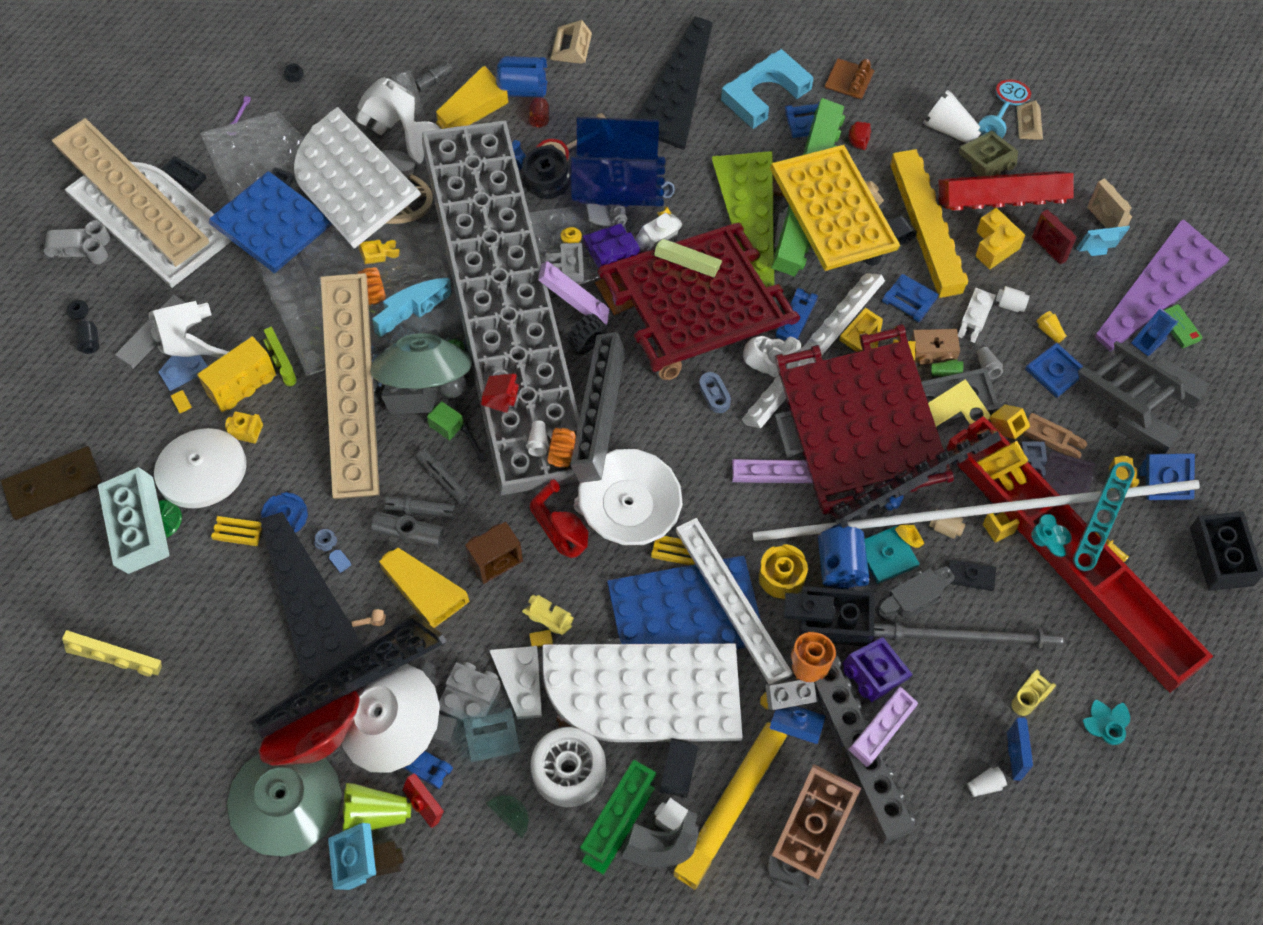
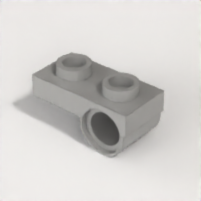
(790, 693)

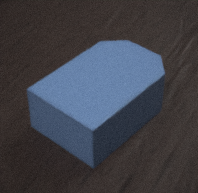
(339, 560)

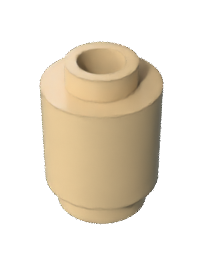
(949, 527)

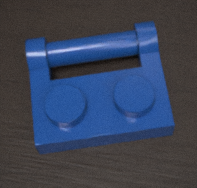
(800, 125)
(913, 293)

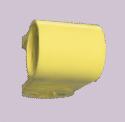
(1034, 691)

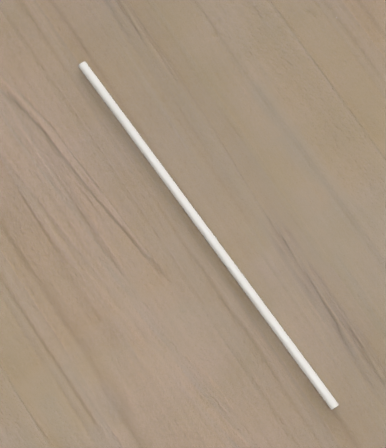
(978, 510)

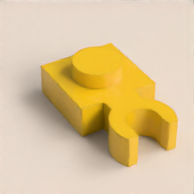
(376, 252)

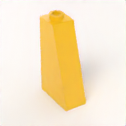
(472, 101)
(423, 588)

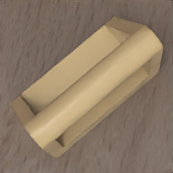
(579, 43)

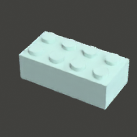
(133, 520)

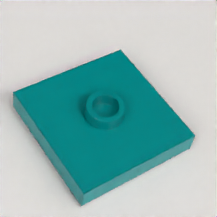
(889, 555)

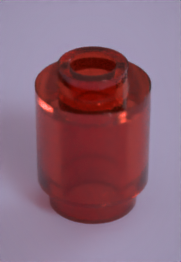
(539, 112)

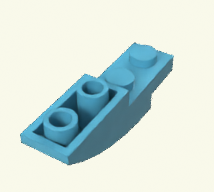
(415, 299)

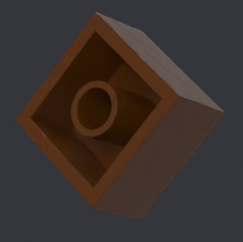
(494, 552)

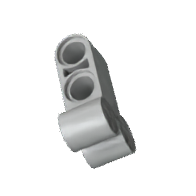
(79, 242)

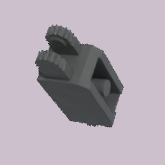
(916, 594)

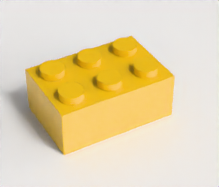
(237, 374)

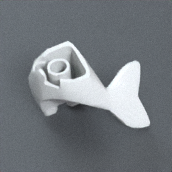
(389, 103)
(171, 330)

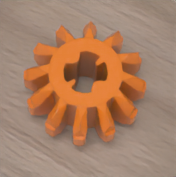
(375, 287)
(561, 447)

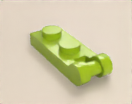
(280, 358)

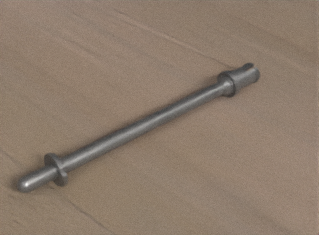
(898, 632)

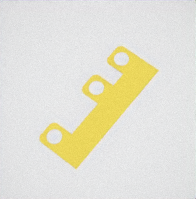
(953, 401)

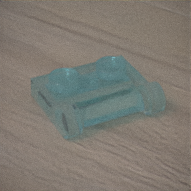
(493, 743)

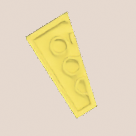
(108, 653)

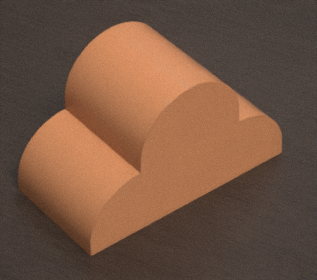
(816, 821)

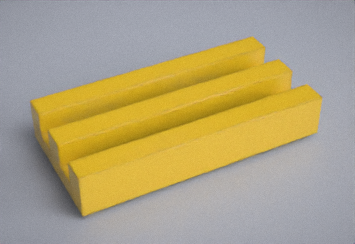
(237, 539)
(669, 557)

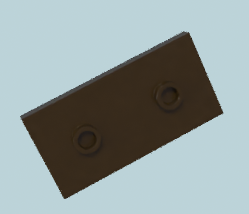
(51, 482)

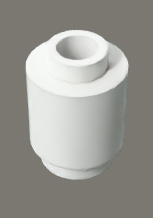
(1012, 299)

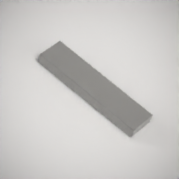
(142, 341)

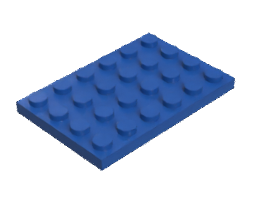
(676, 607)

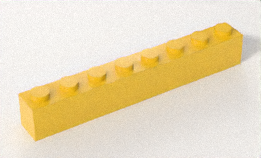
(928, 222)

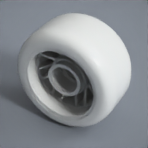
(568, 748)

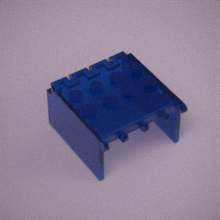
(617, 162)

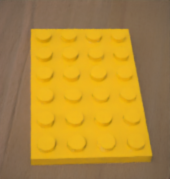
(834, 207)

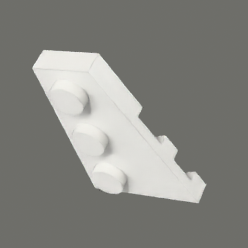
(520, 677)

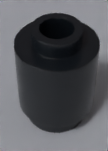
(87, 337)

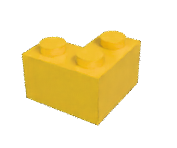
(999, 237)

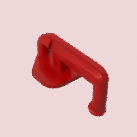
(560, 525)

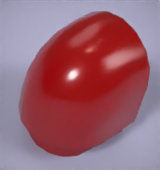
(859, 135)

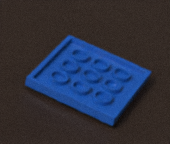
(270, 222)

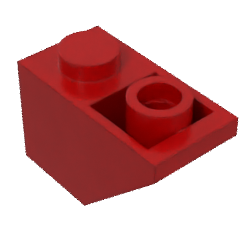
(500, 392)

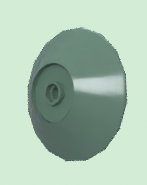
(420, 362)
(285, 823)

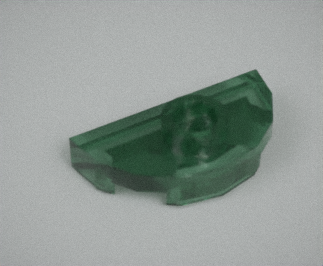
(511, 812)

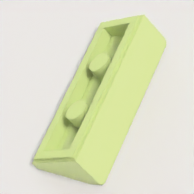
(687, 257)

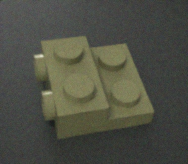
(989, 154)

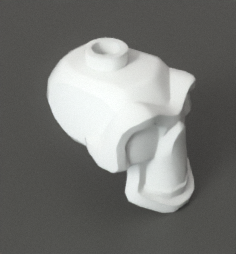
(761, 352)

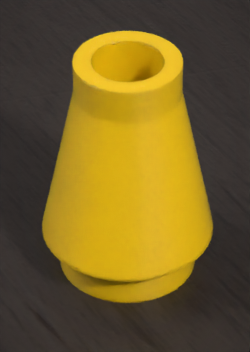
(1051, 326)

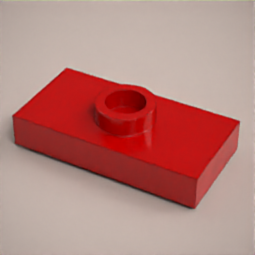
(422, 800)

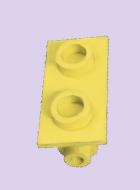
(558, 620)

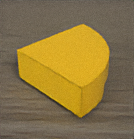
(910, 535)

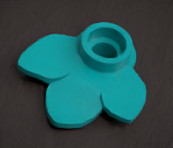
(1051, 535)
(1105, 719)

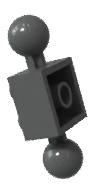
(416, 400)

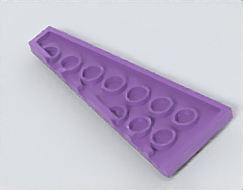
(1173, 272)

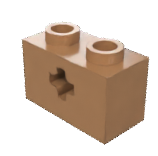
(935, 345)

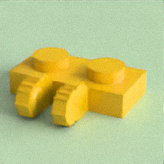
(1004, 461)

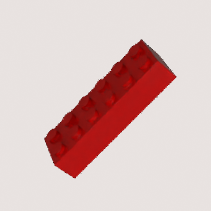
(1008, 189)

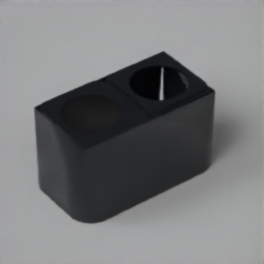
(679, 768)

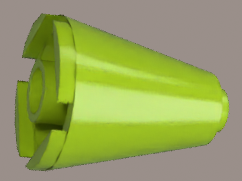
(373, 807)

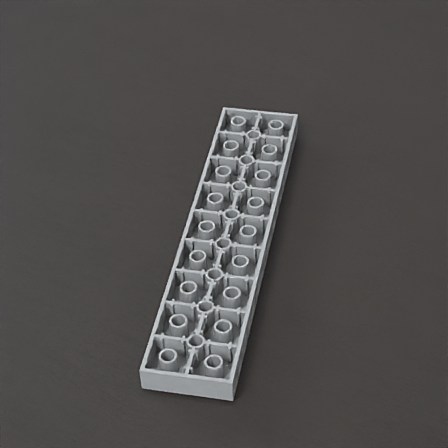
(499, 295)

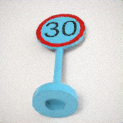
(1010, 92)

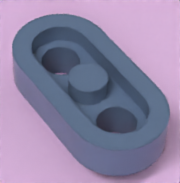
(716, 393)

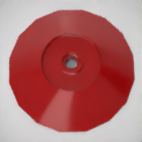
(312, 735)

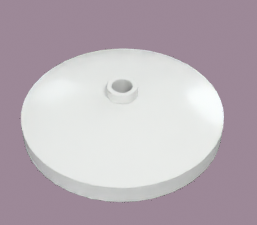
(200, 468)

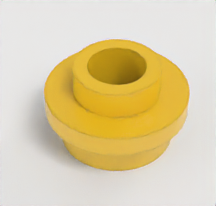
(571, 235)

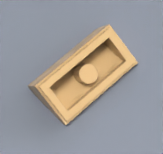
(1029, 121)

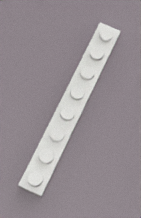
(734, 602)

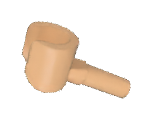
(377, 619)

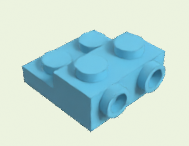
(352, 857)

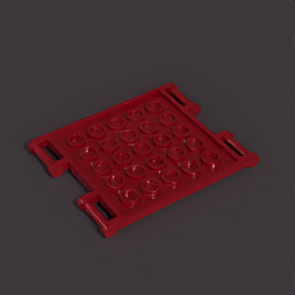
(692, 310)
(860, 416)

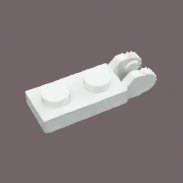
(976, 313)

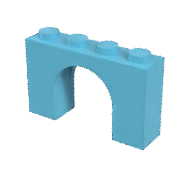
(776, 68)

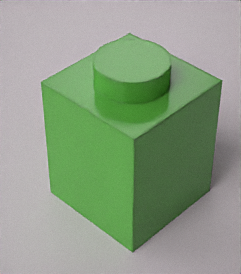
(445, 420)

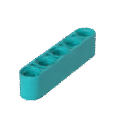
(1111, 508)

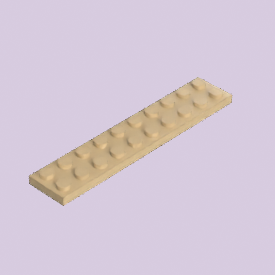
(131, 192)
(349, 386)

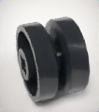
(546, 172)

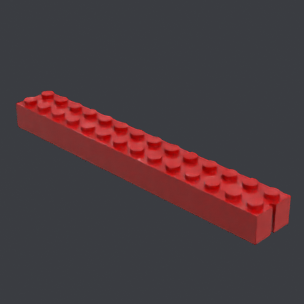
(1108, 588)

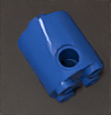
(843, 557)

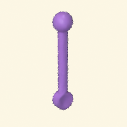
(245, 102)

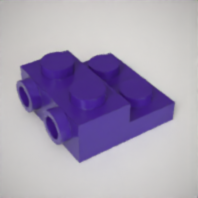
(611, 245)
(876, 669)

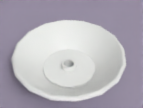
(642, 481)
(404, 726)

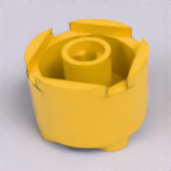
(781, 559)

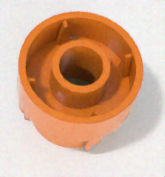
(812, 656)

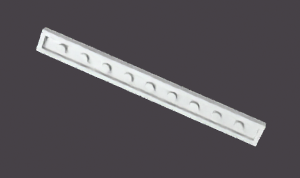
(824, 337)

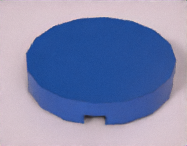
(291, 506)

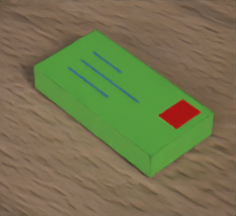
(1184, 331)

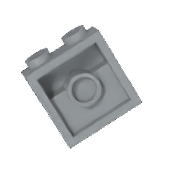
(469, 692)

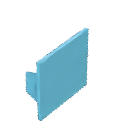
(1099, 240)

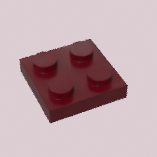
(1054, 236)

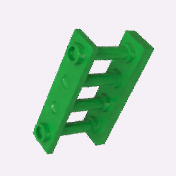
(618, 817)

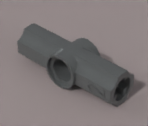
(394, 526)

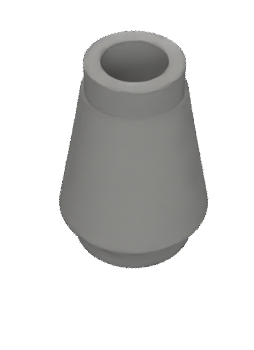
(990, 362)

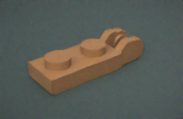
(1054, 436)

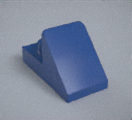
(1154, 332)

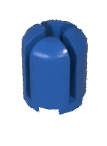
(522, 76)

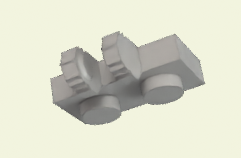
(568, 261)

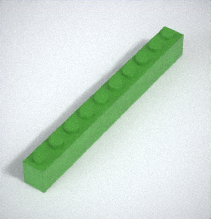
(793, 241)

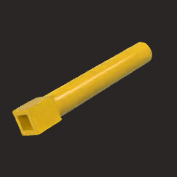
(730, 806)

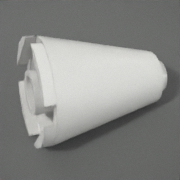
(953, 119)

